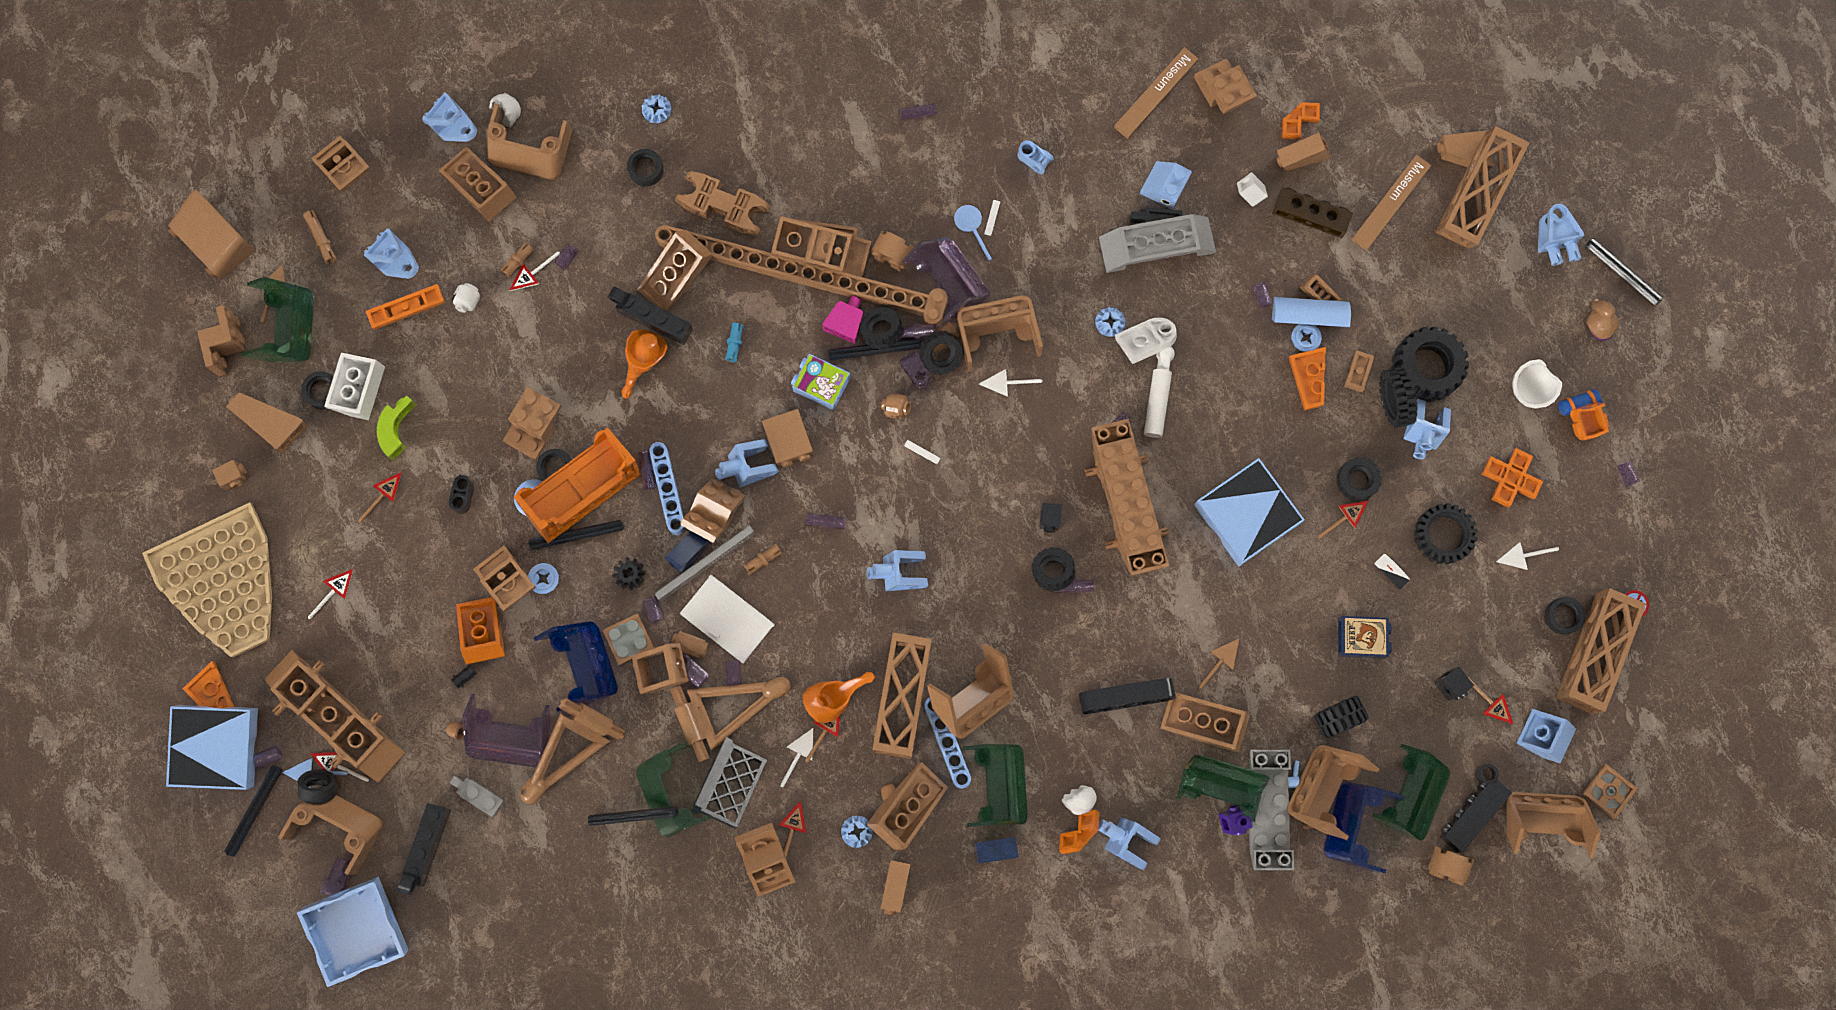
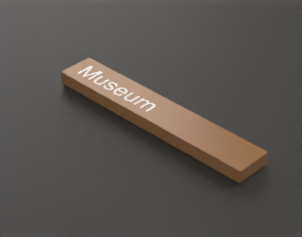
(1156, 93)
(1391, 202)

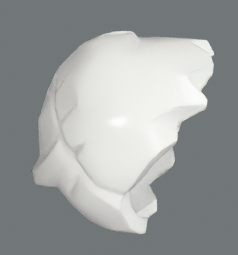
(509, 105)
(1080, 800)

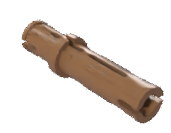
(322, 242)

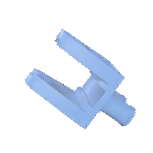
(449, 120)
(1559, 234)
(392, 256)
(1426, 434)
(738, 467)
(890, 571)
(1121, 836)

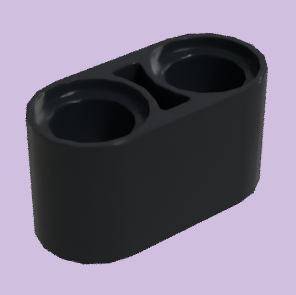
(461, 494)

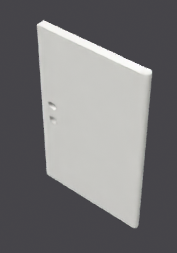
(723, 613)

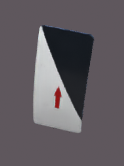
(1392, 571)

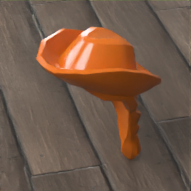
(642, 353)
(830, 699)

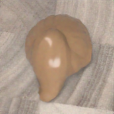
(1602, 320)

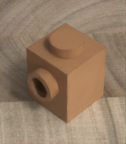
(230, 475)

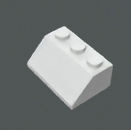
(355, 386)

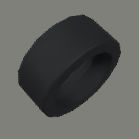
(638, 155)
(309, 382)
(545, 456)
(1577, 608)
(317, 795)

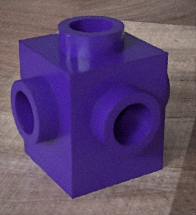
(1234, 821)

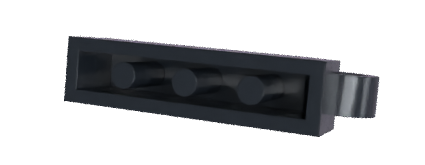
(650, 315)
(1477, 812)
(424, 848)

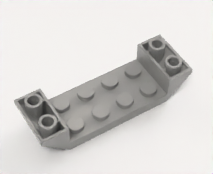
(1156, 241)
(1271, 830)

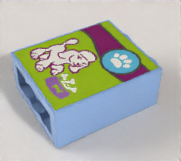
(820, 381)

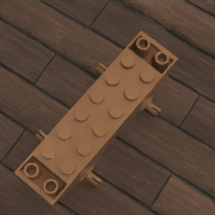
(1128, 498)
(333, 716)

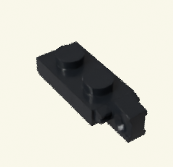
(1153, 214)

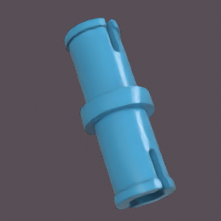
(734, 342)

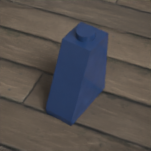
(687, 552)

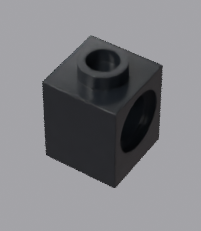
(1050, 517)

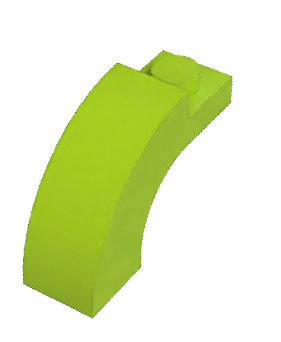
(388, 427)

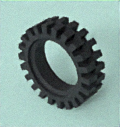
(1398, 397)
(1458, 516)

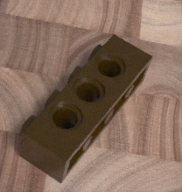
(1302, 215)

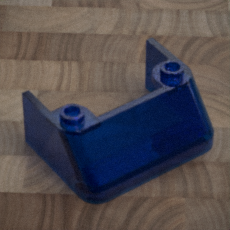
(587, 660)
(1349, 811)

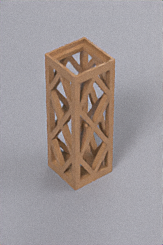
(1448, 224)
(910, 643)
(1618, 644)

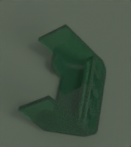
(292, 321)
(1224, 783)
(1004, 784)
(1422, 793)
(657, 797)

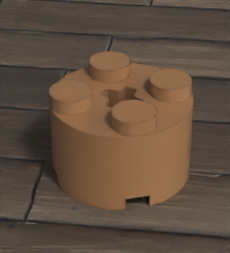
(891, 249)
(1450, 864)

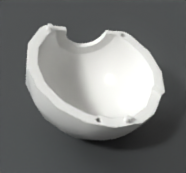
(1535, 385)

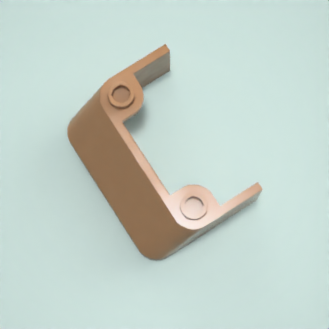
(541, 162)
(997, 317)
(978, 700)
(1320, 785)
(1551, 815)
(360, 824)

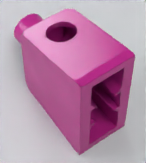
(845, 320)

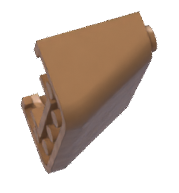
(209, 236)

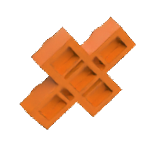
(1512, 477)

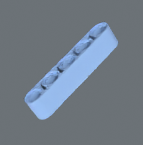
(662, 481)
(940, 734)

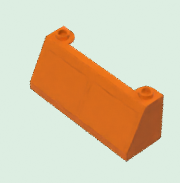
(578, 486)

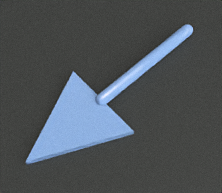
(301, 768)

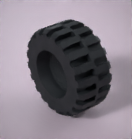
(1447, 348)

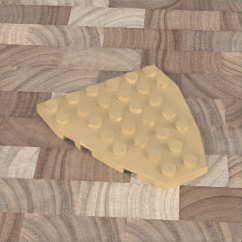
(219, 579)

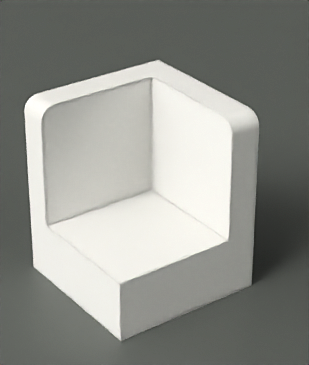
(1252, 189)

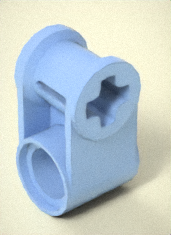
(1035, 157)

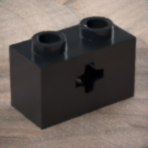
(1454, 684)

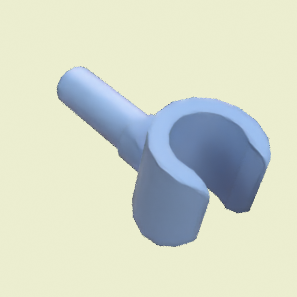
(1294, 781)

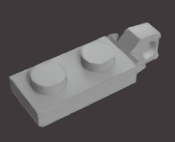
(478, 795)

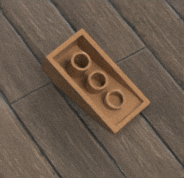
(478, 183)
(675, 270)
(1206, 722)
(908, 807)

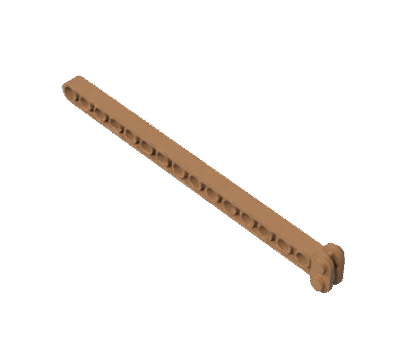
(932, 305)

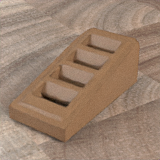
(1305, 287)

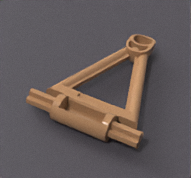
(582, 721)
(696, 722)

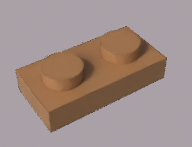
(1359, 371)

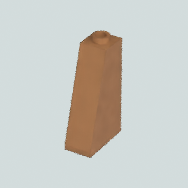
(270, 423)

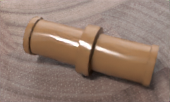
(516, 260)
(762, 559)

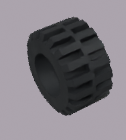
(1341, 717)

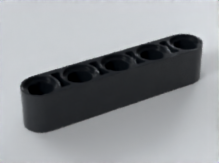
(1127, 696)

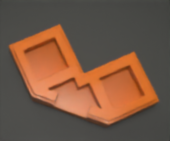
(1302, 113)
(1075, 840)

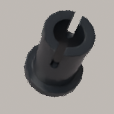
(462, 677)

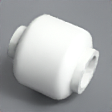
(466, 297)

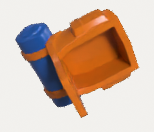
(1586, 414)

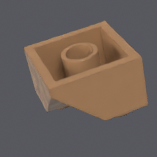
(793, 239)

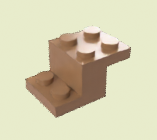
(1225, 86)
(341, 164)
(838, 251)
(221, 341)
(532, 423)
(712, 510)
(504, 578)
(764, 859)

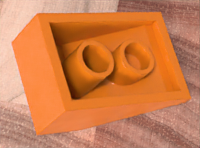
(479, 630)

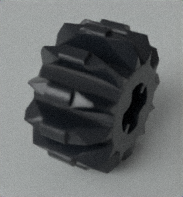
(627, 567)

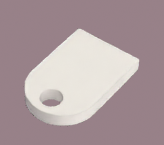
(1146, 338)

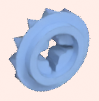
(661, 114)
(1105, 328)
(1306, 329)
(544, 569)
(852, 840)

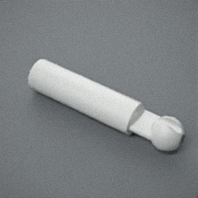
(1159, 395)

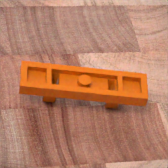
(405, 306)

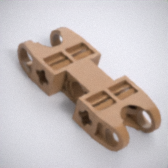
(710, 198)

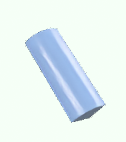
(1311, 312)

